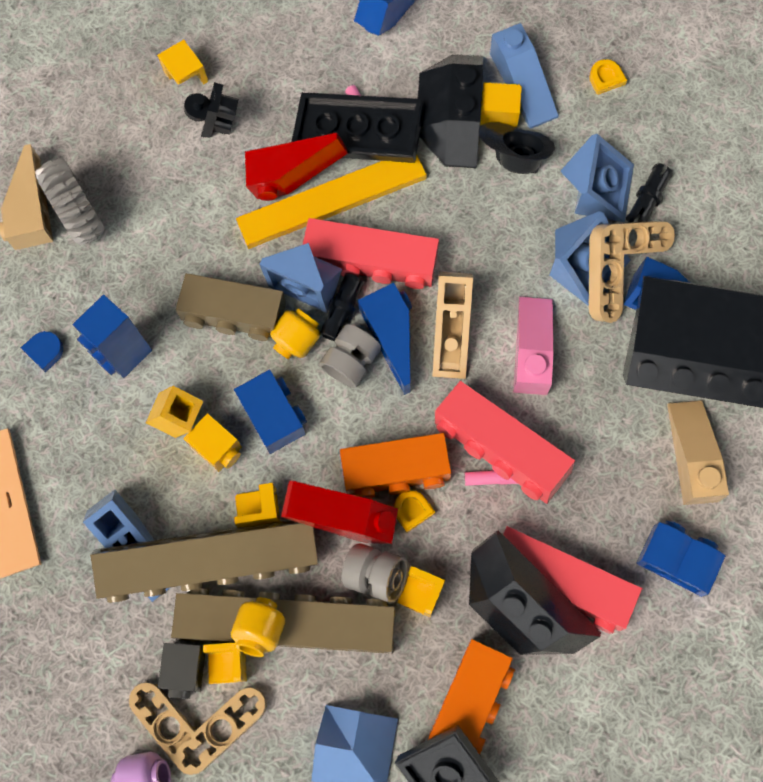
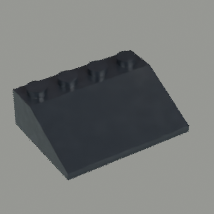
(697, 342)

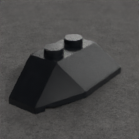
(452, 109)
(524, 602)

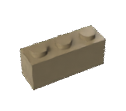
(229, 306)

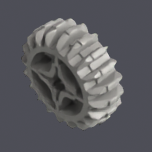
(69, 201)

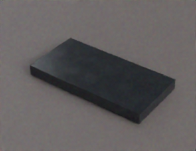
(366, 124)

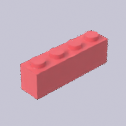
(374, 252)
(503, 442)
(588, 588)

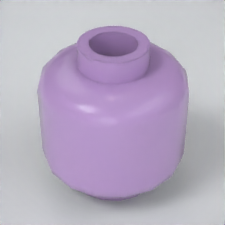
(142, 768)

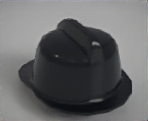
(516, 148)

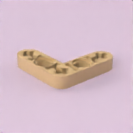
(616, 248)
(188, 736)

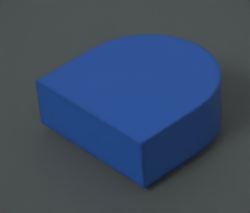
(44, 349)

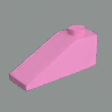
(534, 346)

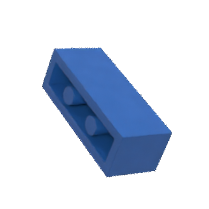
(111, 337)

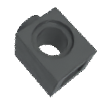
(181, 669)

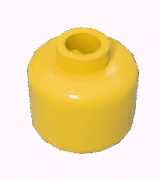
(295, 334)
(258, 627)

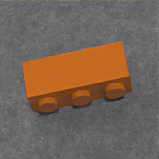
(396, 465)
(474, 692)

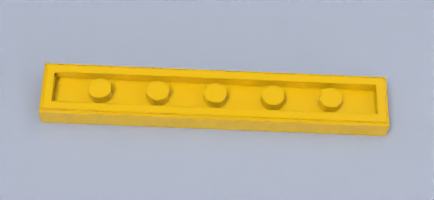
(328, 200)

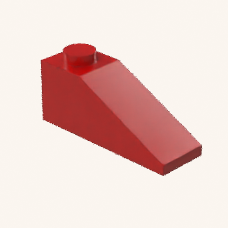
(287, 166)
(340, 513)

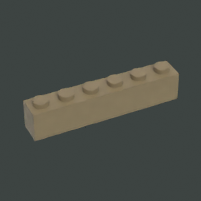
(202, 558)
(307, 622)

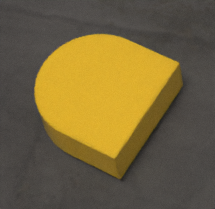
(606, 76)
(412, 510)

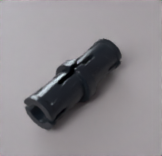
(650, 194)
(342, 306)

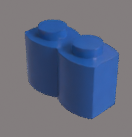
(680, 558)

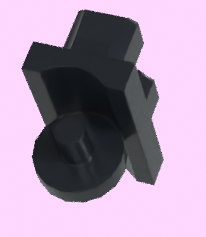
(216, 112)

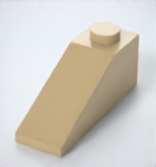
(25, 205)
(452, 325)
(697, 454)

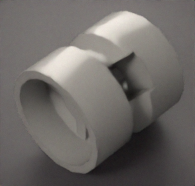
(350, 367)
(373, 572)

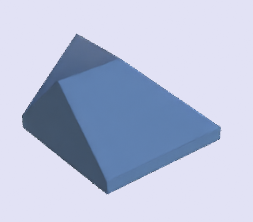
(601, 179)
(572, 255)
(302, 276)
(353, 746)

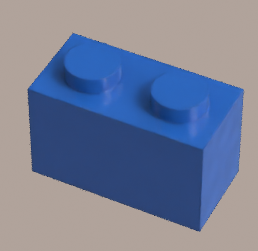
(270, 411)

